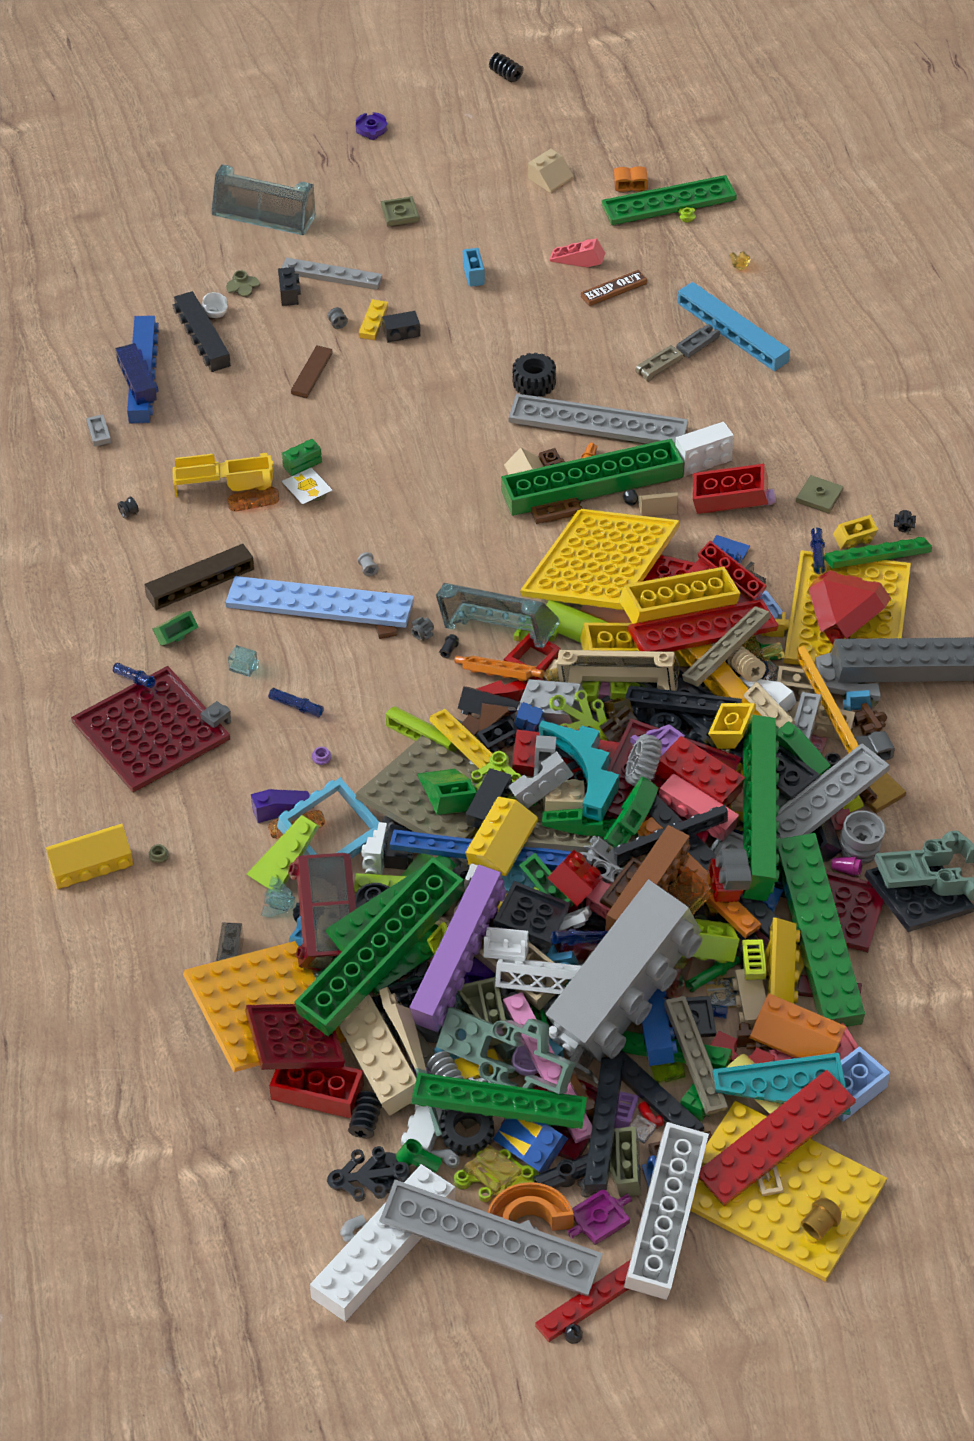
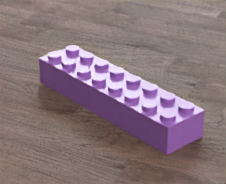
(458, 948)

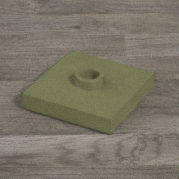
(400, 211)
(819, 494)

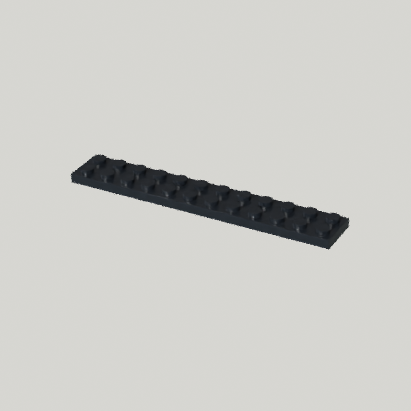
(793, 773)

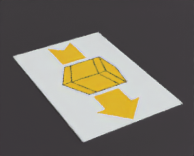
(306, 485)

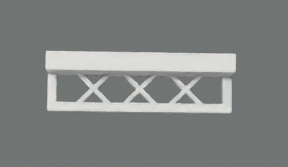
(534, 968)

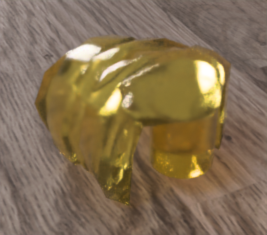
(741, 261)

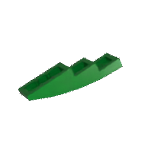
(574, 822)

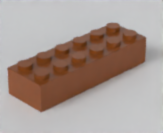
(659, 867)

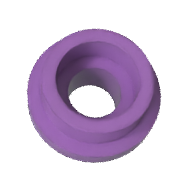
(321, 756)

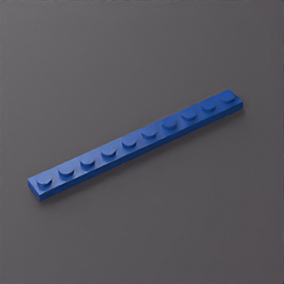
(456, 847)

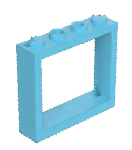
(316, 797)

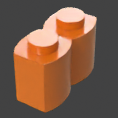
(630, 179)

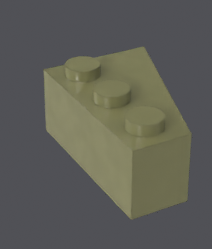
(485, 1002)
(626, 1162)

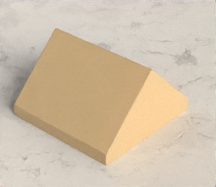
(522, 461)
(658, 504)

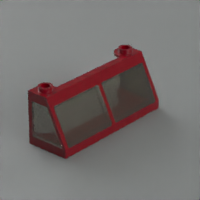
(324, 898)

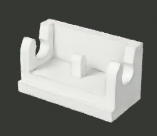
(506, 944)

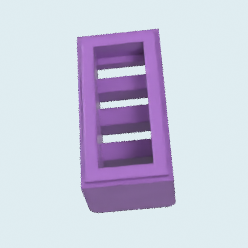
(626, 1111)

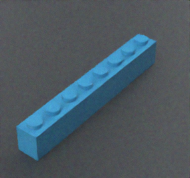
(733, 326)

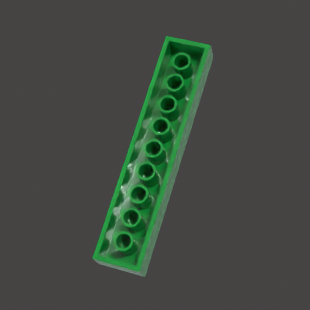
(592, 476)
(760, 805)
(821, 933)
(379, 946)

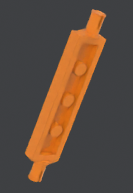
(498, 667)

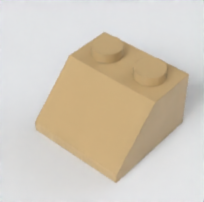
(549, 171)

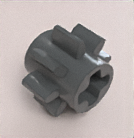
(422, 628)

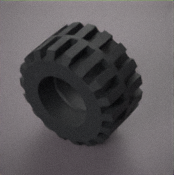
(534, 374)
(466, 1145)

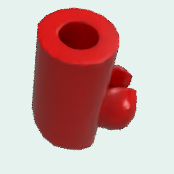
(647, 1113)

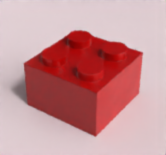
(575, 877)

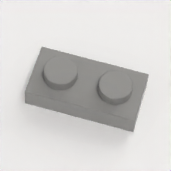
(98, 430)

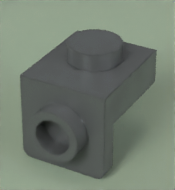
(216, 714)

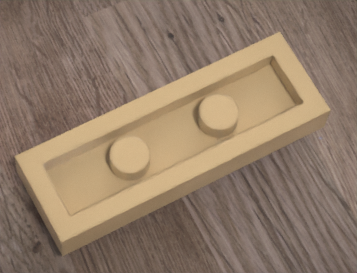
(767, 705)

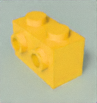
(855, 532)

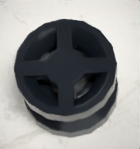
(128, 507)

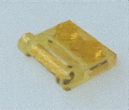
(496, 1165)

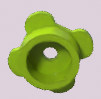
(687, 214)

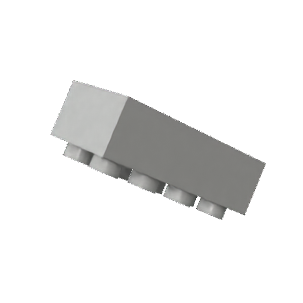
(626, 972)

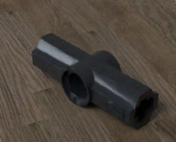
(555, 1176)

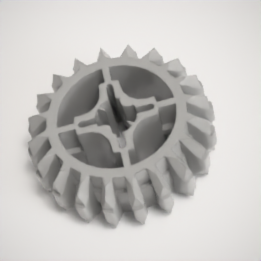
(643, 759)

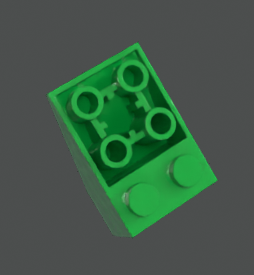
(448, 790)

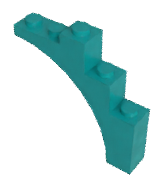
(594, 762)

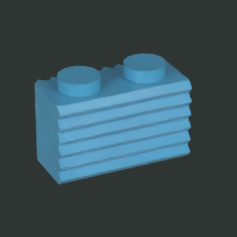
(473, 267)

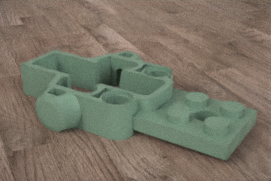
(917, 863)
(478, 1039)

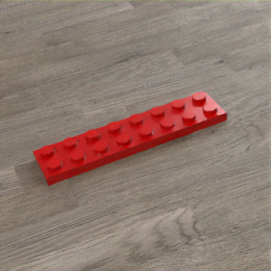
(694, 628)
(775, 1137)

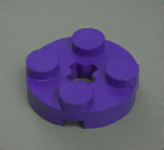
(371, 125)

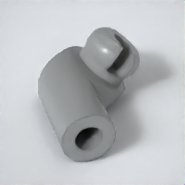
(447, 1157)
(350, 1225)

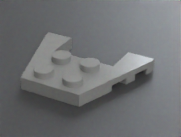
(826, 669)

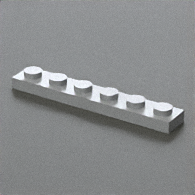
(334, 273)

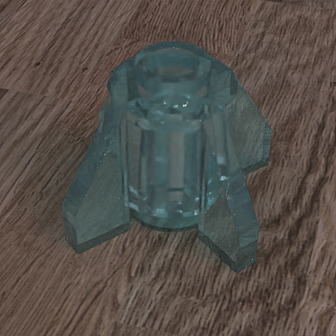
(278, 899)

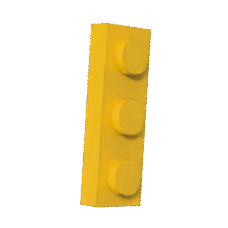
(373, 319)

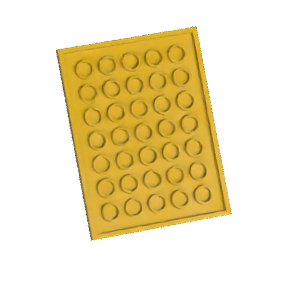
(599, 557)
(803, 621)
(776, 1219)

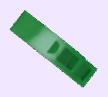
(633, 813)

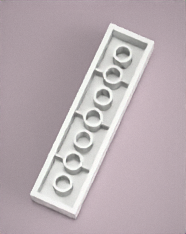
(666, 1211)
(371, 1255)

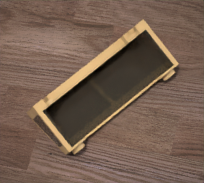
(619, 666)

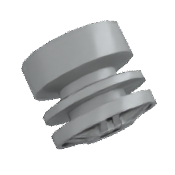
(862, 835)

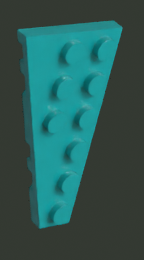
(776, 1079)

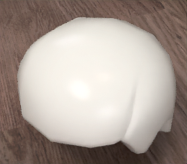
(214, 305)

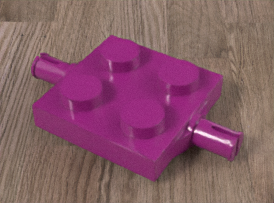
(600, 1216)

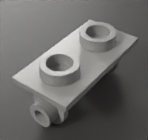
(598, 849)

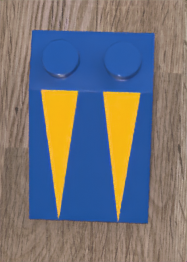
(531, 1142)

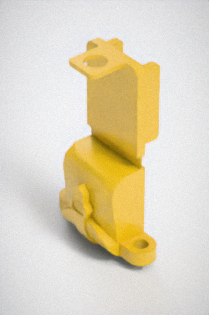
(240, 473)

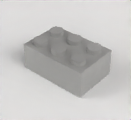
(539, 693)

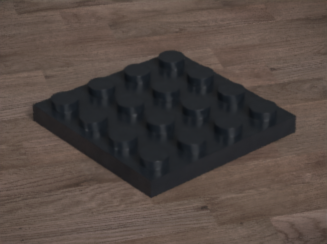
(919, 905)

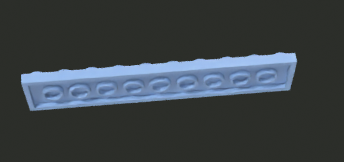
(320, 601)

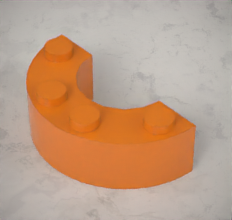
(535, 1200)

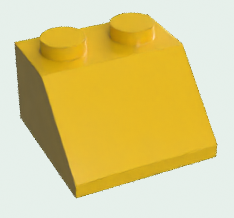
(731, 724)

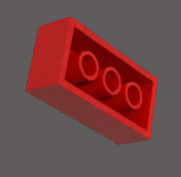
(730, 488)
(701, 771)
(318, 1088)

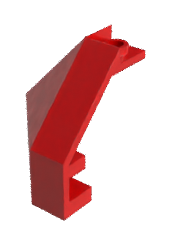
(845, 603)

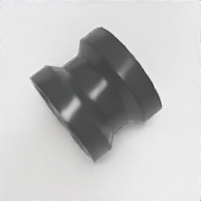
(337, 318)

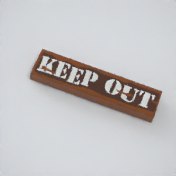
(613, 287)

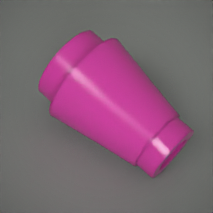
(847, 865)

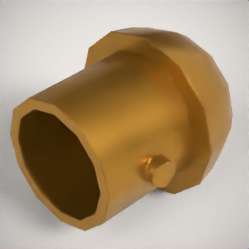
(821, 1218)

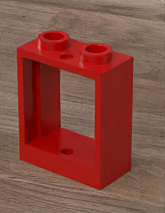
(550, 650)

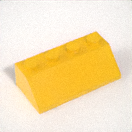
(501, 835)
(89, 856)
(782, 960)

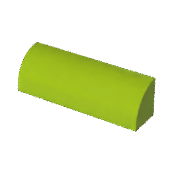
(571, 619)
(415, 727)

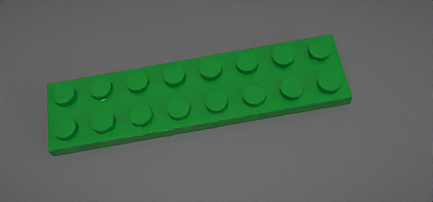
(668, 200)
(499, 1100)

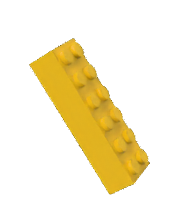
(678, 595)
(612, 638)

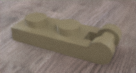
(659, 362)

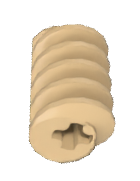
(747, 664)

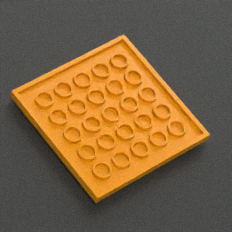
(243, 980)

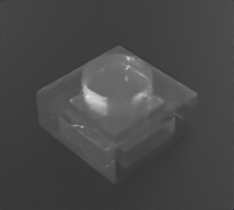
(644, 1128)

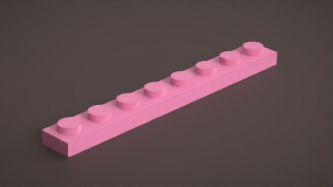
(520, 1012)

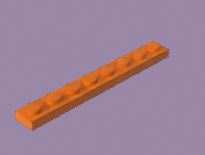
(733, 911)

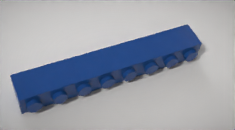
(145, 339)

